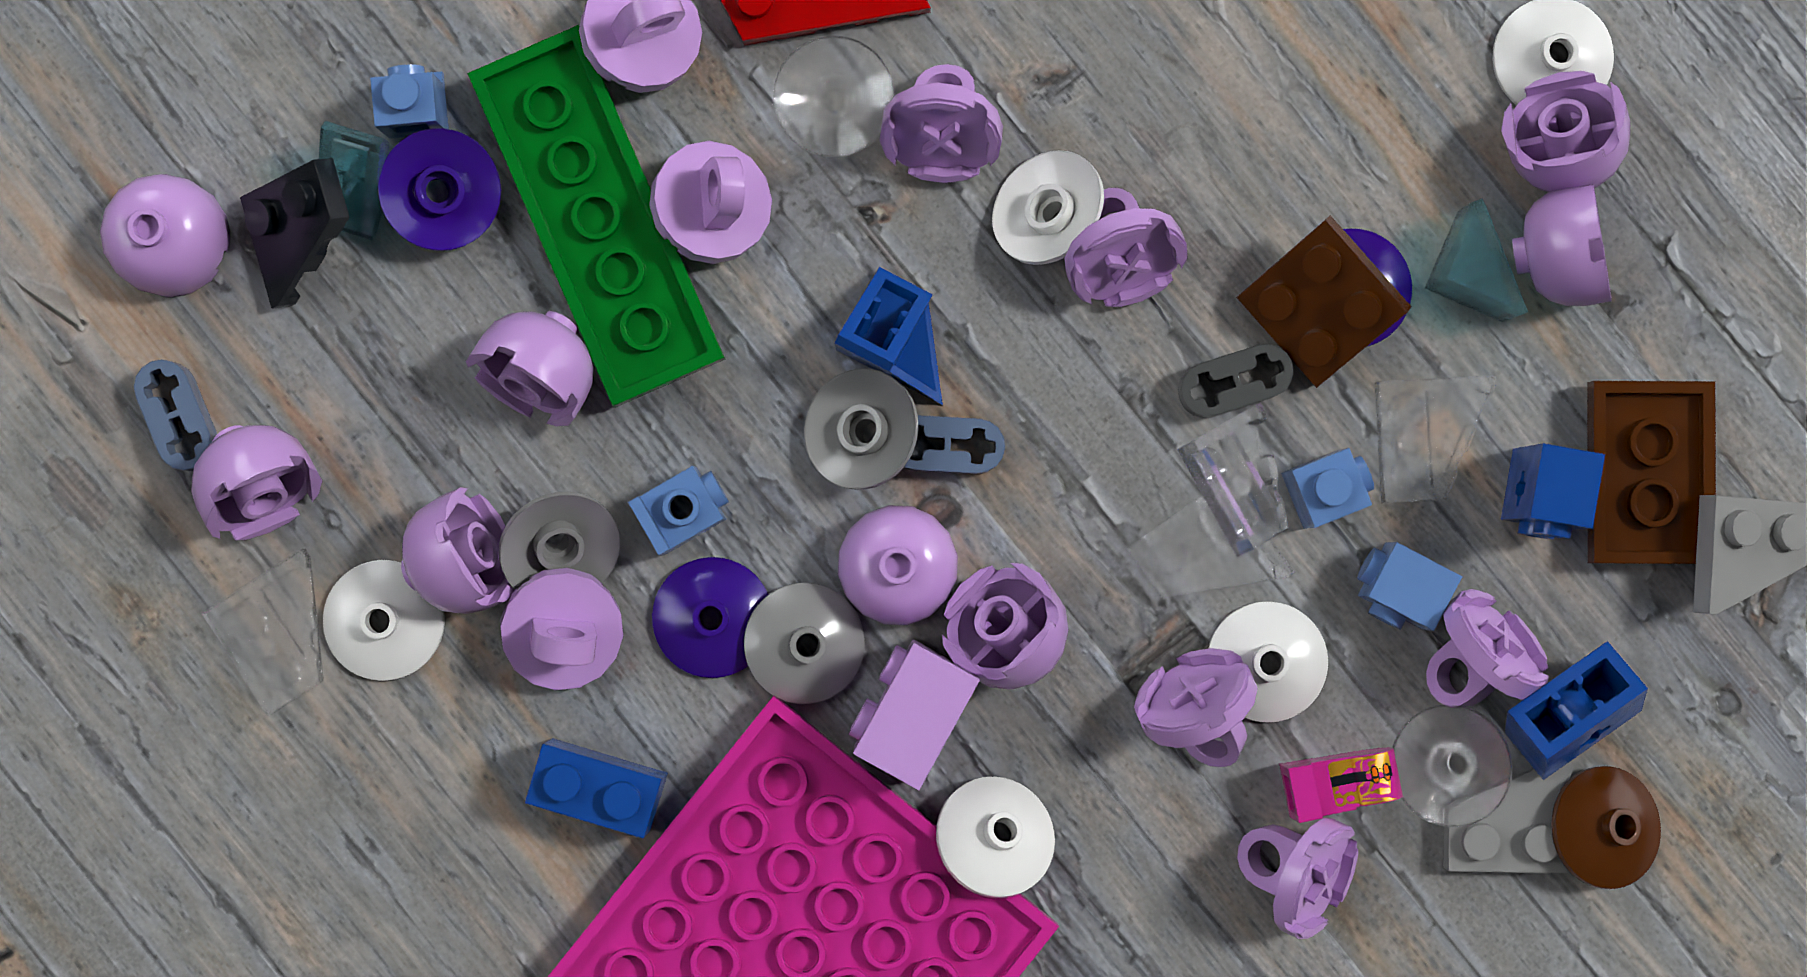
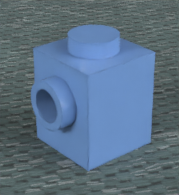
(1329, 487)
(1406, 586)

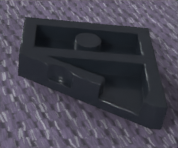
(293, 225)

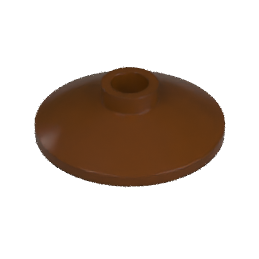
(1586, 827)

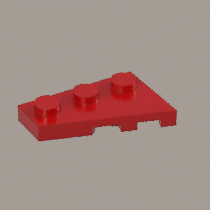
(780, 19)

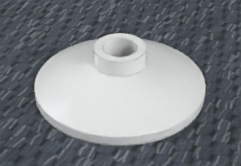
(1525, 40)
(1035, 194)
(413, 623)
(1297, 641)
(974, 852)

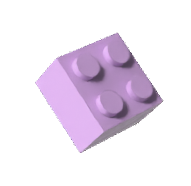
(913, 714)

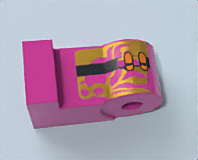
(1340, 783)

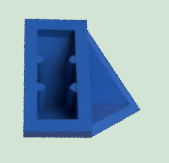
(894, 333)

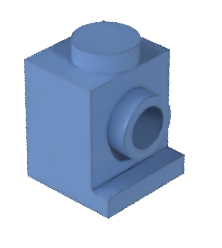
(409, 101)
(659, 523)

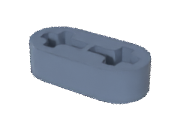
(161, 418)
(957, 461)

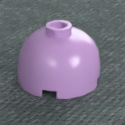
(1567, 131)
(164, 235)
(1565, 248)
(535, 363)
(252, 480)
(454, 554)
(897, 565)
(1006, 626)

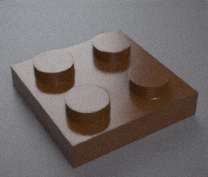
(1324, 301)

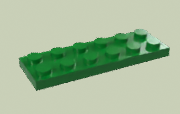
(595, 217)

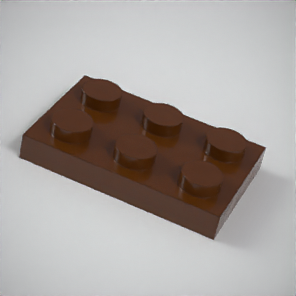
(1654, 468)

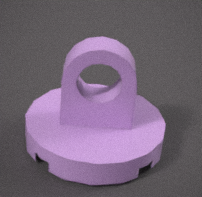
(641, 41)
(941, 127)
(710, 202)
(1125, 253)
(561, 629)
(1494, 648)
(1199, 703)
(1311, 872)

